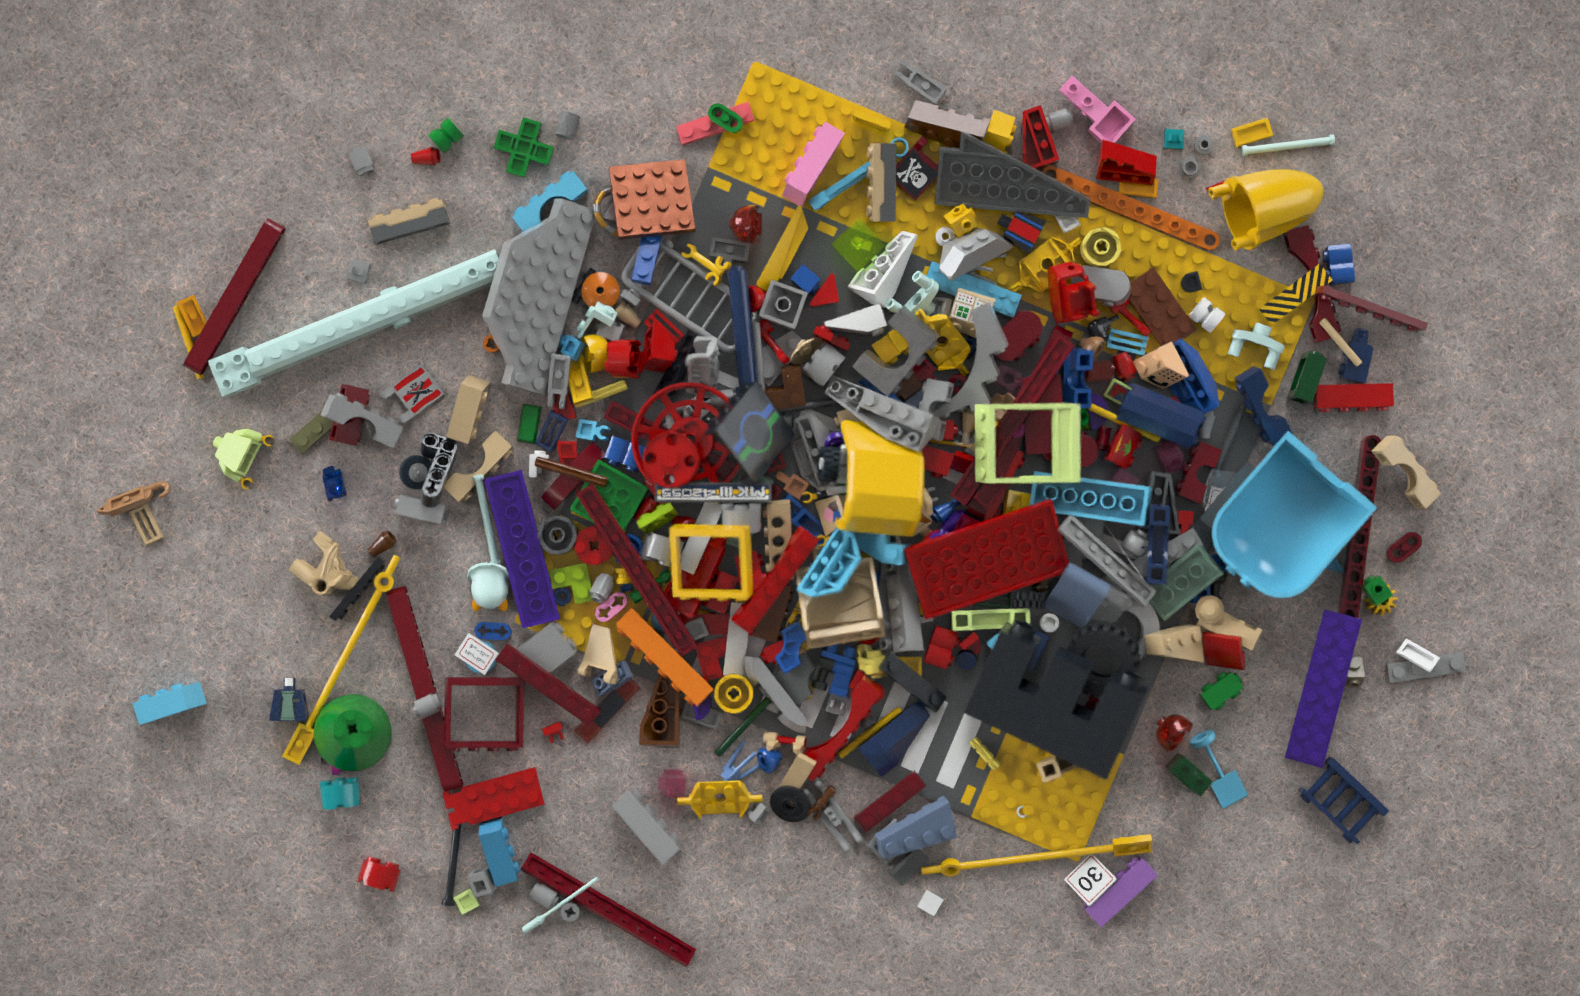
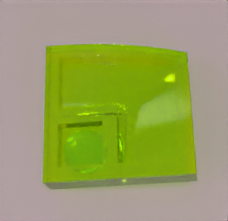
(858, 245)

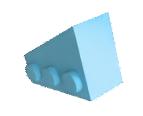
(168, 702)

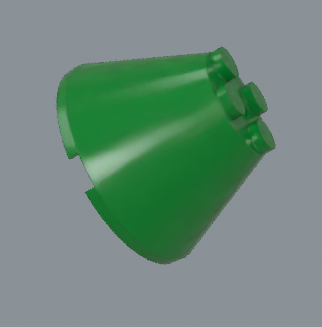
(358, 749)

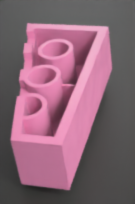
(812, 163)

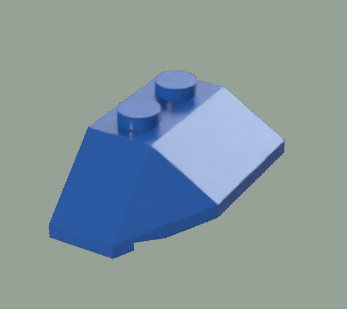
(1199, 387)

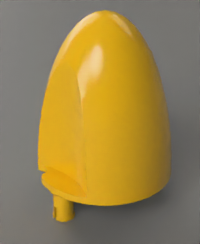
(1267, 204)

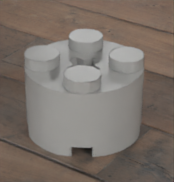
(823, 364)
(742, 514)
(657, 547)

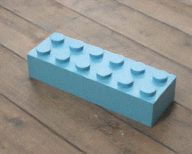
(1096, 499)

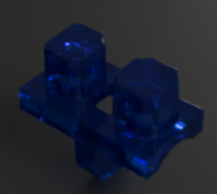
(333, 483)

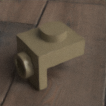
(1356, 673)

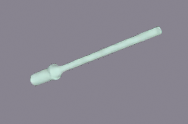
(539, 919)

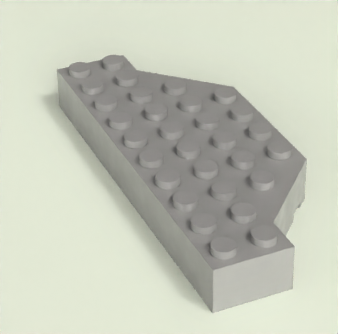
(535, 292)

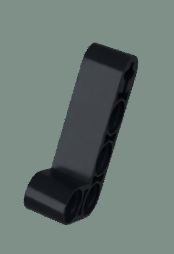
(443, 453)

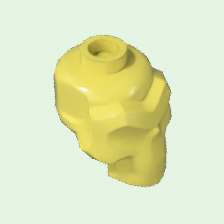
(870, 660)

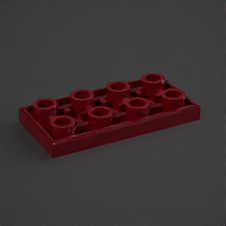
(1039, 422)

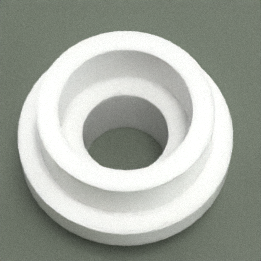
(940, 240)

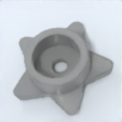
(1190, 173)

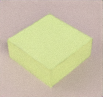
(466, 901)

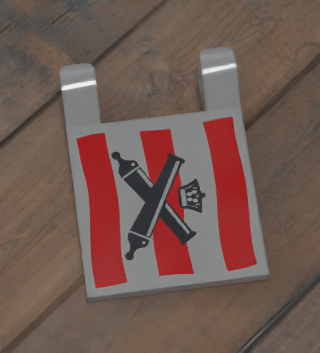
(416, 392)

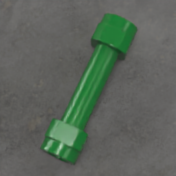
(665, 577)

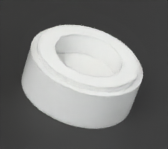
(1049, 622)

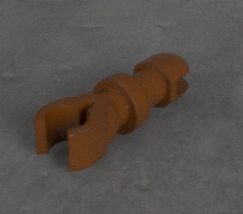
(822, 802)

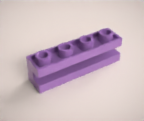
(1122, 891)

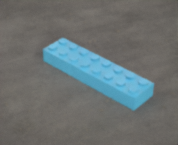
(1005, 302)

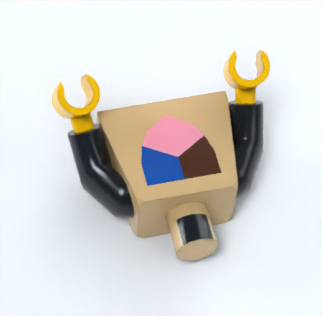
(828, 508)

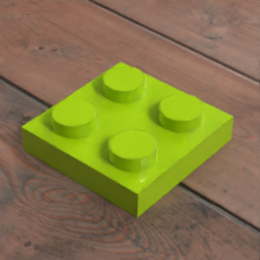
(663, 515)

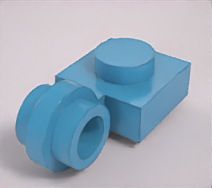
(571, 346)

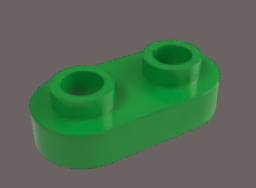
(726, 119)

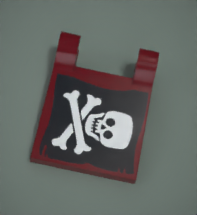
(916, 170)

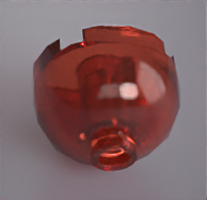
(747, 224)
(1172, 730)

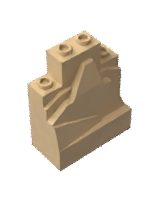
(844, 615)

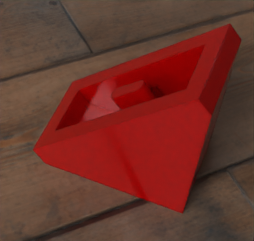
(827, 293)

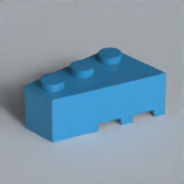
(498, 851)

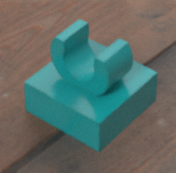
(1173, 139)

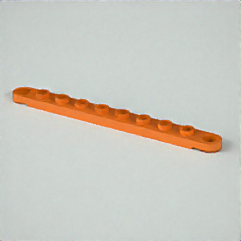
(1137, 210)

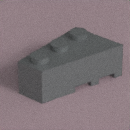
(1163, 494)

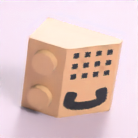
(1161, 367)

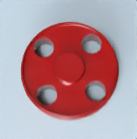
(671, 460)

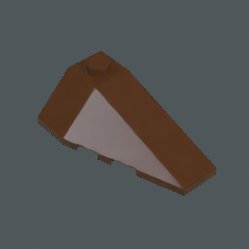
(662, 717)

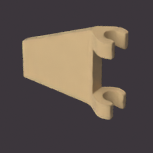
(600, 654)

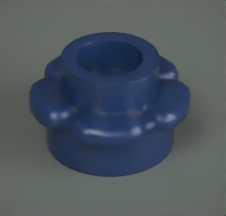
(567, 597)

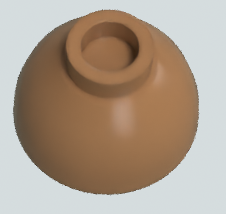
(1093, 343)

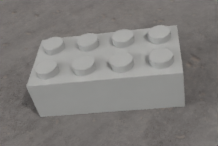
(647, 826)

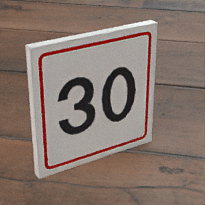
(1090, 879)

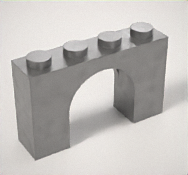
(919, 338)

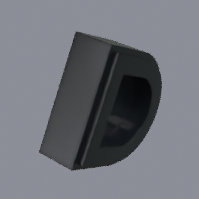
(1191, 282)

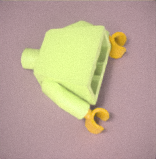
(237, 453)

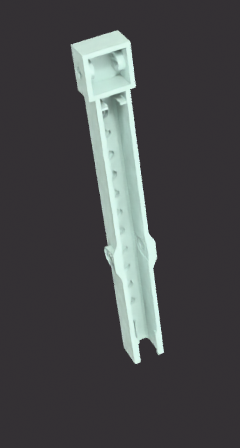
(246, 367)

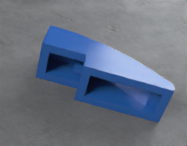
(804, 518)

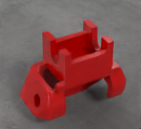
(1074, 300)

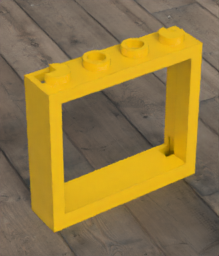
(740, 531)

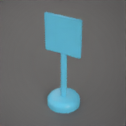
(1228, 787)

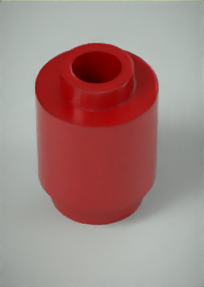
(1124, 366)

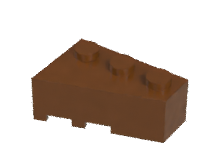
(770, 624)

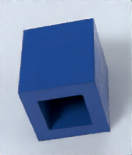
(806, 280)

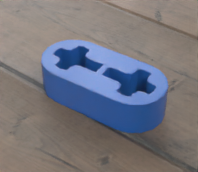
(493, 636)

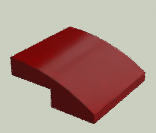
(1223, 650)

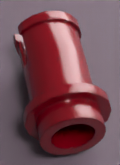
(1103, 438)

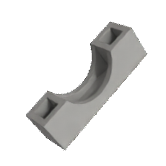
(382, 430)

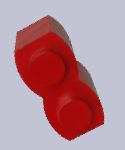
(941, 647)

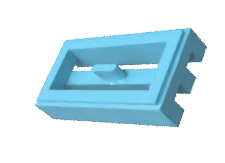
(1127, 334)

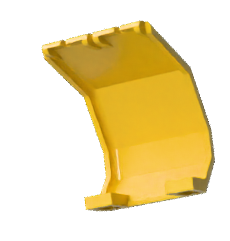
(882, 483)

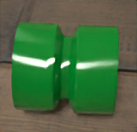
(446, 135)

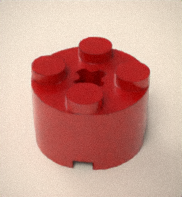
(624, 358)
(583, 547)
(378, 874)

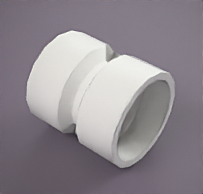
(1207, 315)

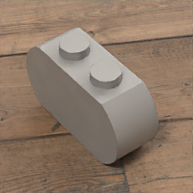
(1111, 285)

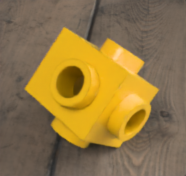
(961, 220)

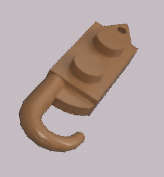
(132, 499)

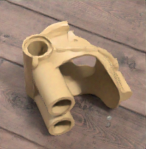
(329, 571)

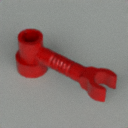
(765, 328)
(1144, 330)

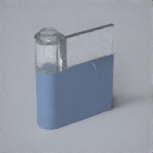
(1086, 598)

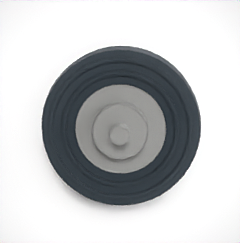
(414, 471)

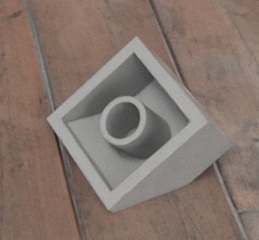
(783, 305)

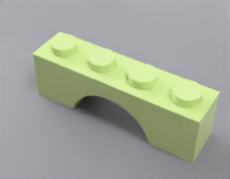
(987, 618)

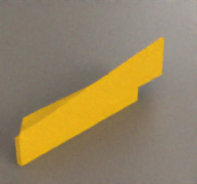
(785, 250)

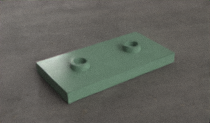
(1185, 581)

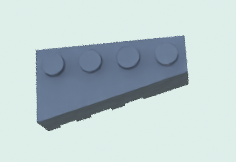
(918, 830)

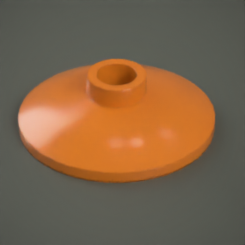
(607, 282)

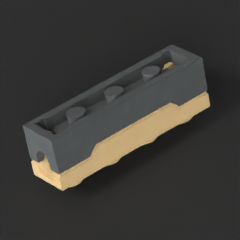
(882, 182)
(408, 222)

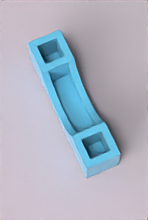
(567, 188)

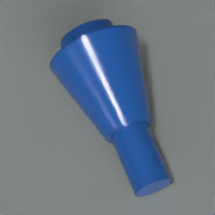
(943, 511)

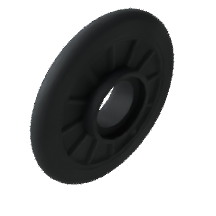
(783, 811)

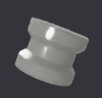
(569, 907)

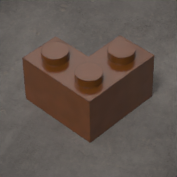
(791, 392)

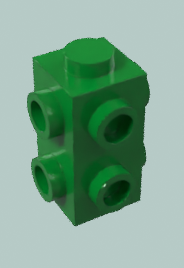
(1225, 687)

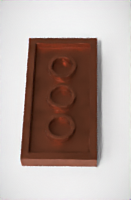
(1159, 308)

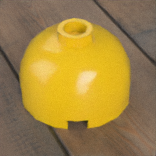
(595, 352)

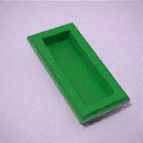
(529, 423)

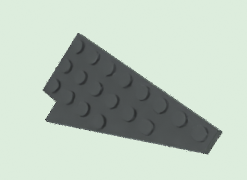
(996, 181)

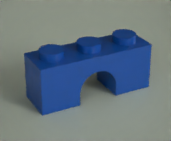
(1074, 370)

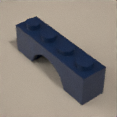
(1252, 386)
(1158, 544)

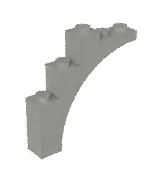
(989, 340)

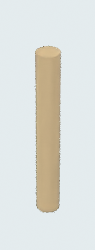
(1340, 342)

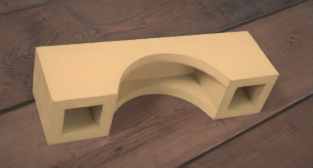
(495, 449)
(1420, 489)

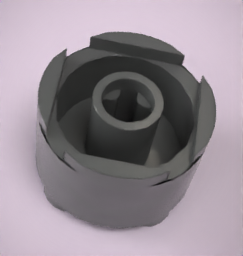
(548, 540)

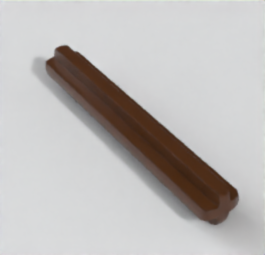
(571, 471)

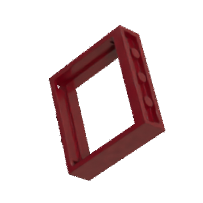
(485, 681)

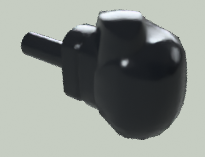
(1100, 326)

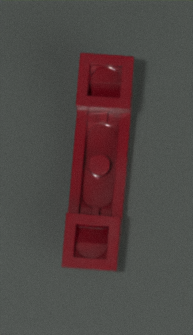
(563, 484)

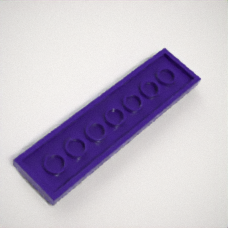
(522, 548)
(1323, 688)

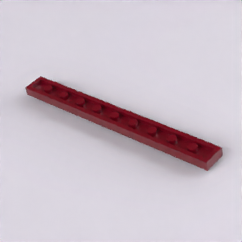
(626, 417)
(1014, 418)
(637, 569)
(609, 910)

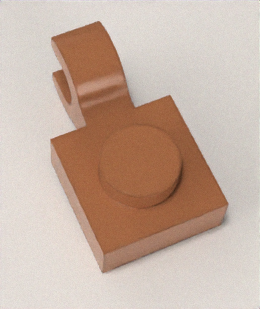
(794, 484)

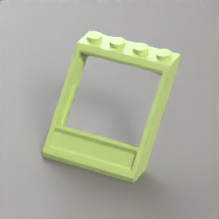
(1064, 443)

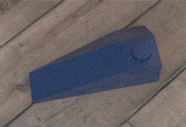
(892, 741)

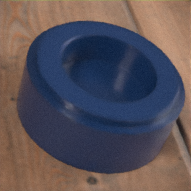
(966, 659)

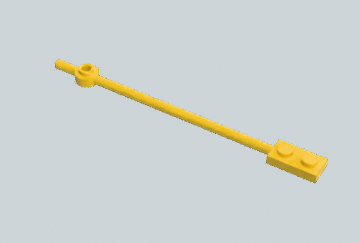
(305, 732)
(1120, 847)

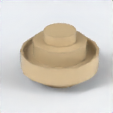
(1209, 609)

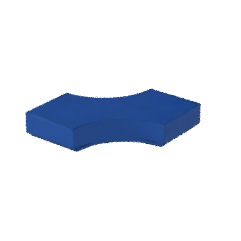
(793, 639)

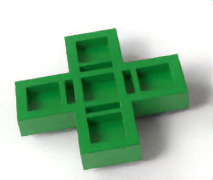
(523, 147)

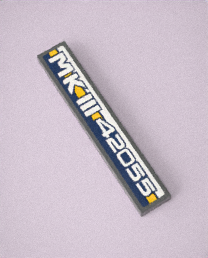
(715, 492)

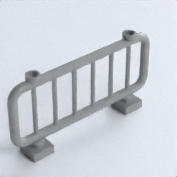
(632, 296)

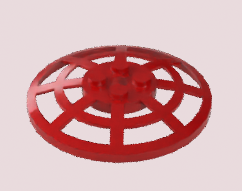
(685, 426)

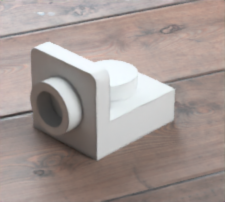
(533, 470)

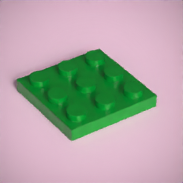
(620, 494)

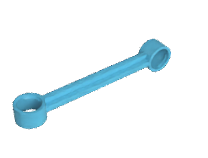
(826, 196)

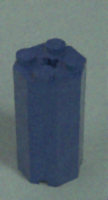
(1160, 416)

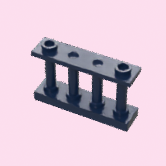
(1361, 795)

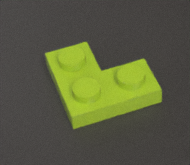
(577, 577)

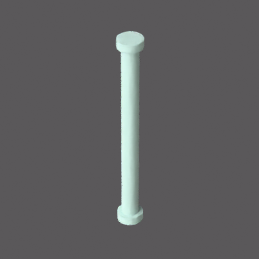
(1288, 145)
(486, 518)

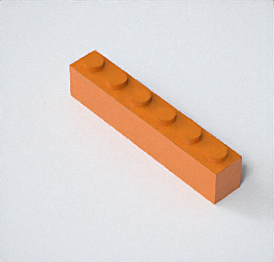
(665, 657)

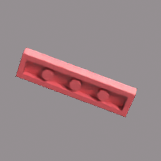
(704, 127)

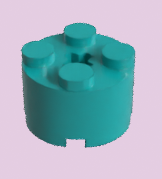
(340, 793)

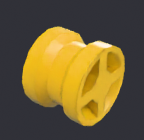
(623, 577)

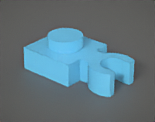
(590, 430)

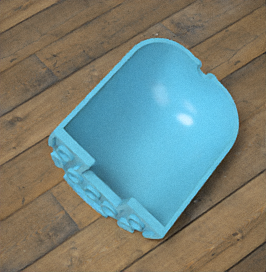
(1287, 521)

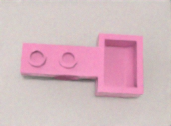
(1108, 121)

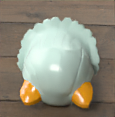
(489, 586)

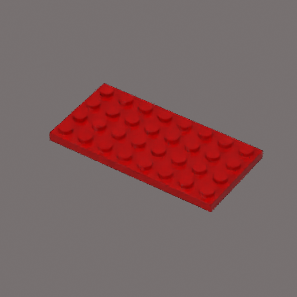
(987, 559)

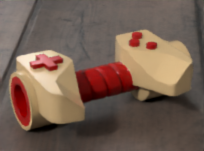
(774, 740)

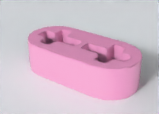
(614, 610)

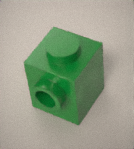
(1376, 590)

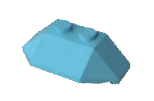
(832, 565)

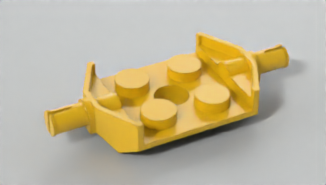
(1030, 267)
(954, 350)
(705, 802)

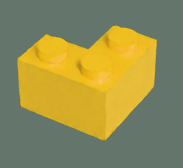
(1000, 130)
(890, 347)

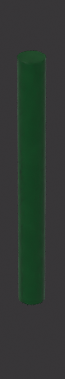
(743, 726)

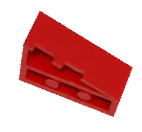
(1037, 142)
(1125, 164)

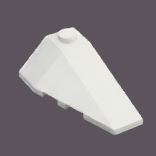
(883, 275)

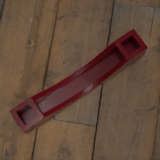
(1301, 245)

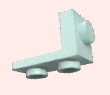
(601, 312)

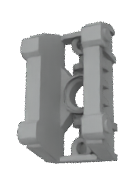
(704, 364)

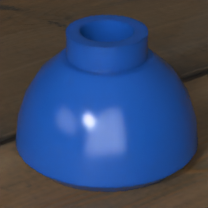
(769, 759)

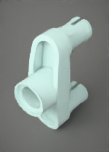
(922, 298)
(1259, 336)

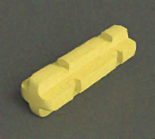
(986, 755)

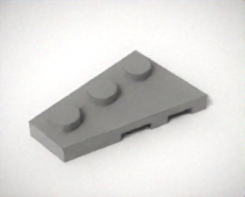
(771, 362)

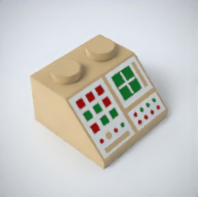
(961, 309)

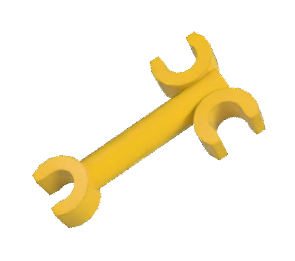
(717, 269)

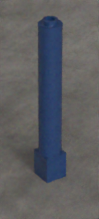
(742, 325)

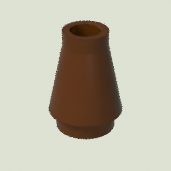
(383, 543)

